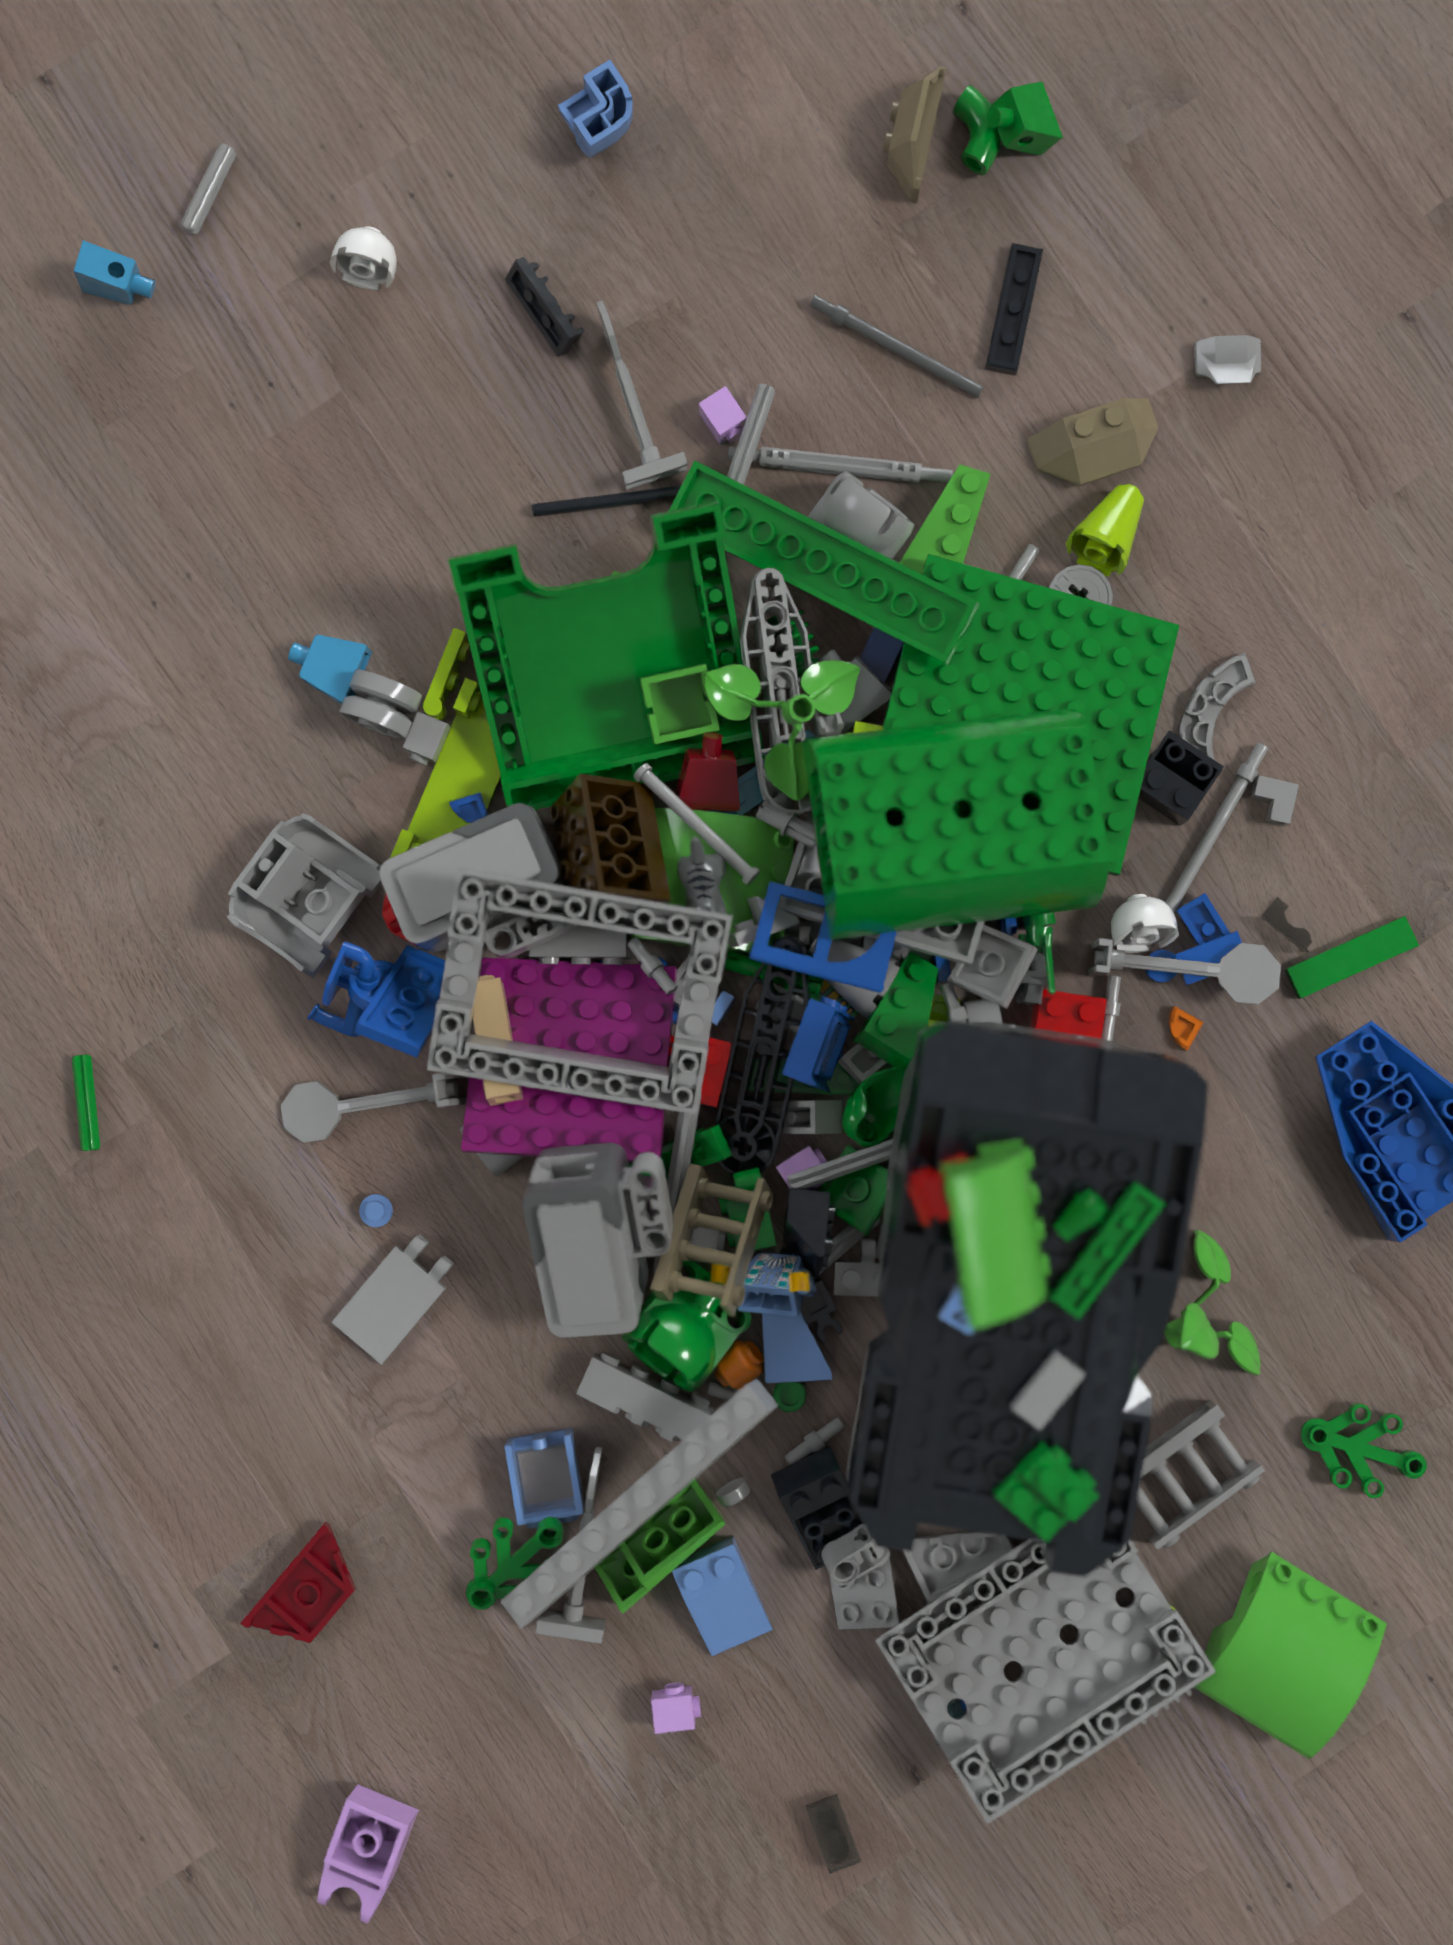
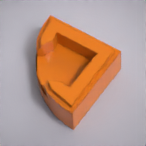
(1183, 1027)

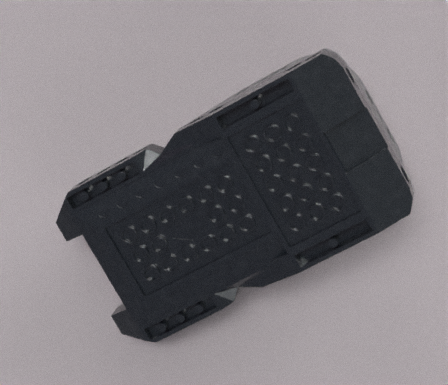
(936, 1401)

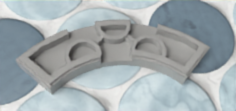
(1208, 700)

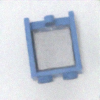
(545, 1477)

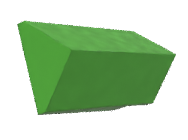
(659, 1546)

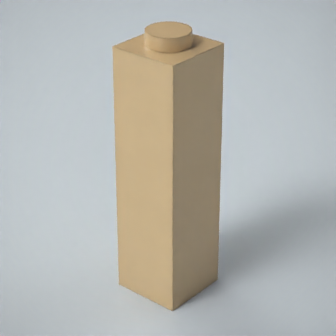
(493, 1020)

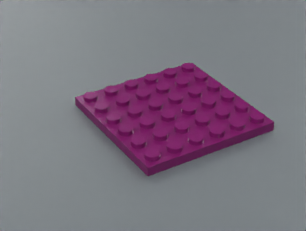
(583, 1010)

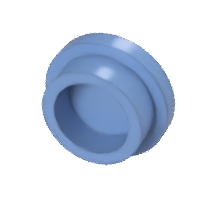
(376, 1210)

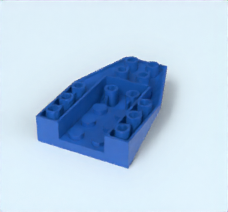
(1391, 1127)

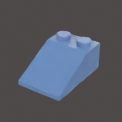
(721, 1596)

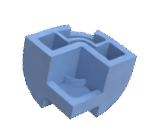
(600, 111)

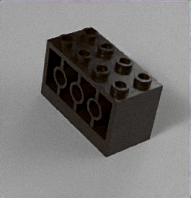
(609, 839)

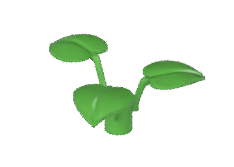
(830, 691)
(1193, 1330)

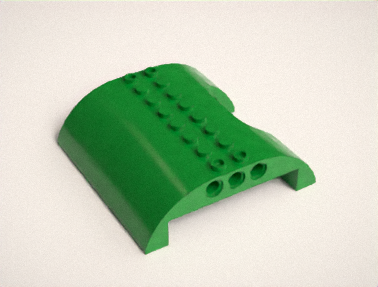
(569, 658)

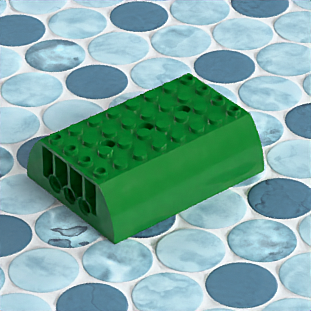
(948, 867)

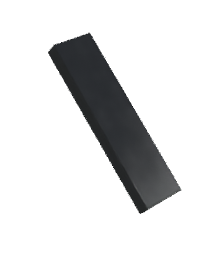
(1014, 309)

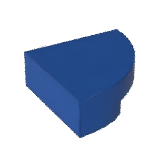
(470, 808)

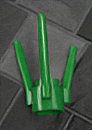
(1042, 939)

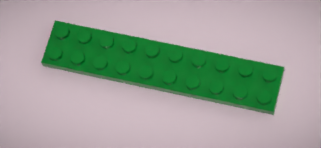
(832, 565)

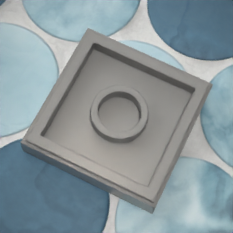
(996, 967)

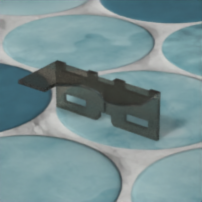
(1276, 918)

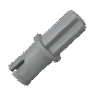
(787, 824)

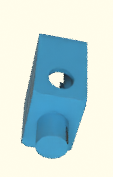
(110, 275)
(330, 664)

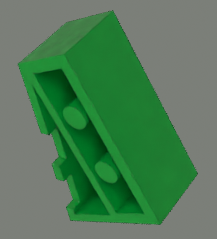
(901, 1013)

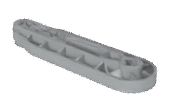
(775, 672)

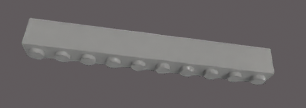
(639, 1503)

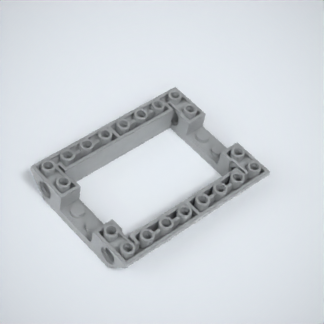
(562, 1070)

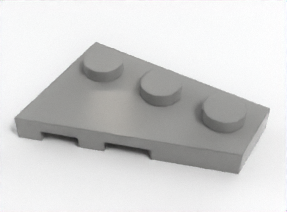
(951, 1558)

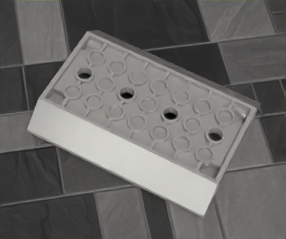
(1068, 1694)

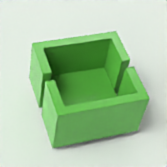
(678, 704)

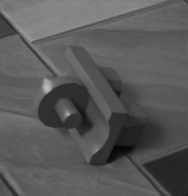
(1033, 982)

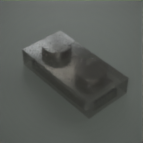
(833, 1833)

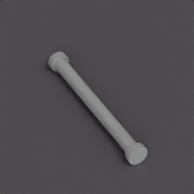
(697, 824)

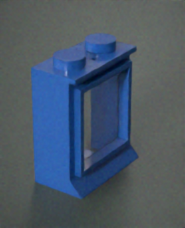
(818, 1043)

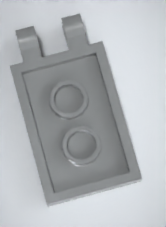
(392, 1300)

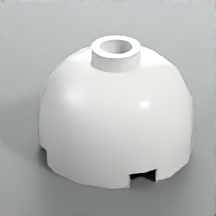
(364, 258)
(1143, 923)

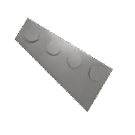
(643, 1398)

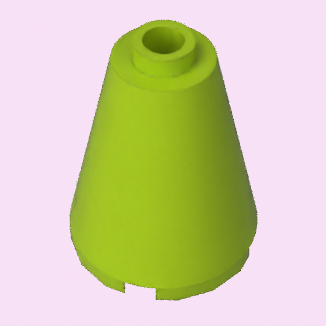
(1108, 531)

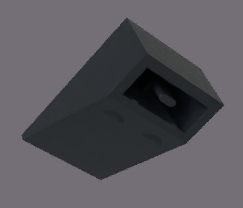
(817, 1501)

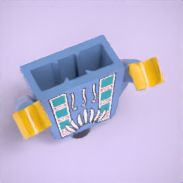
(773, 1283)

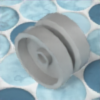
(381, 705)

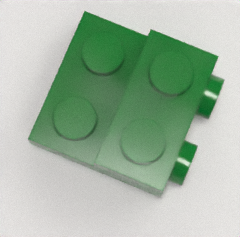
(1047, 1491)

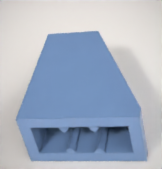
(791, 1351)

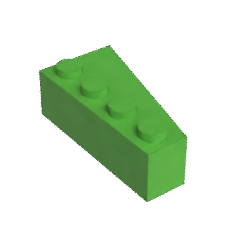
(951, 520)

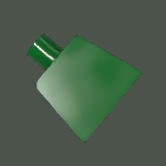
(1025, 119)

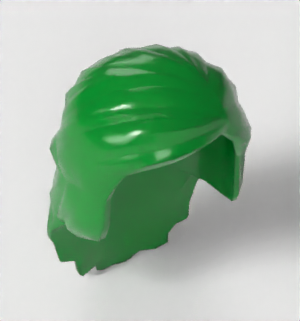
(874, 1107)

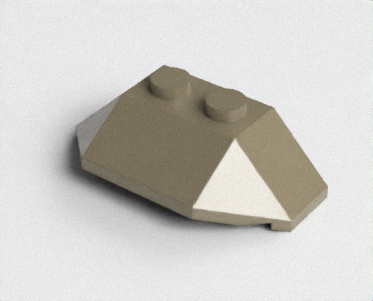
(913, 131)
(1096, 441)

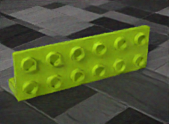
(462, 769)

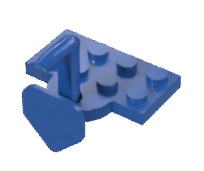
(386, 998)

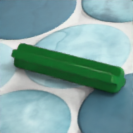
(85, 1102)

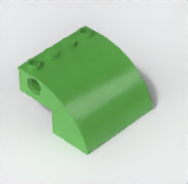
(750, 838)
(996, 1232)
(1292, 1655)

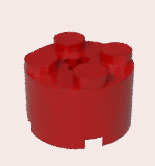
(928, 1192)

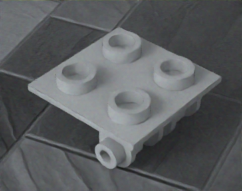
(867, 1601)

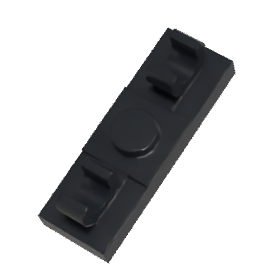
(542, 306)

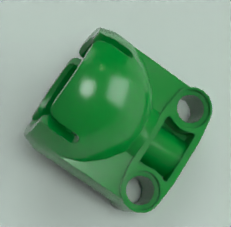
(684, 1334)

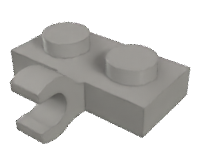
(858, 1277)

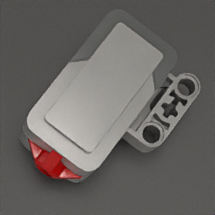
(424, 880)
(593, 1235)

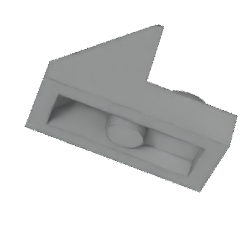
(746, 931)

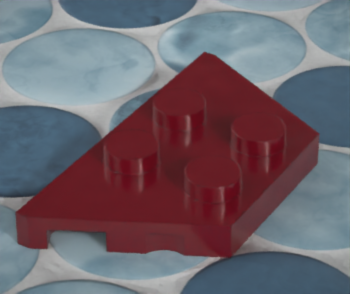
(306, 1591)

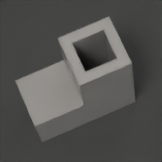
(1280, 796)

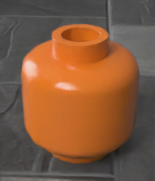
(740, 1365)

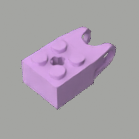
(366, 1848)

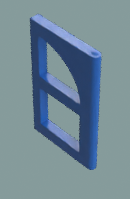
(862, 972)

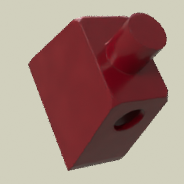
(709, 777)

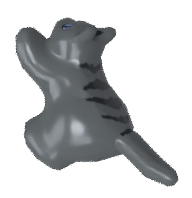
(701, 878)

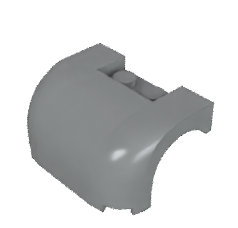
(301, 890)

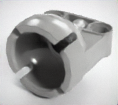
(862, 515)

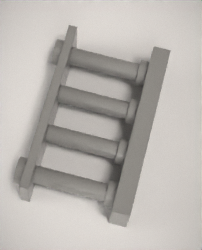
(1179, 1440)

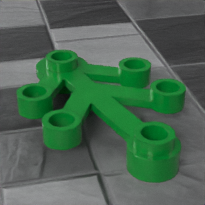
(1357, 1446)
(508, 1566)

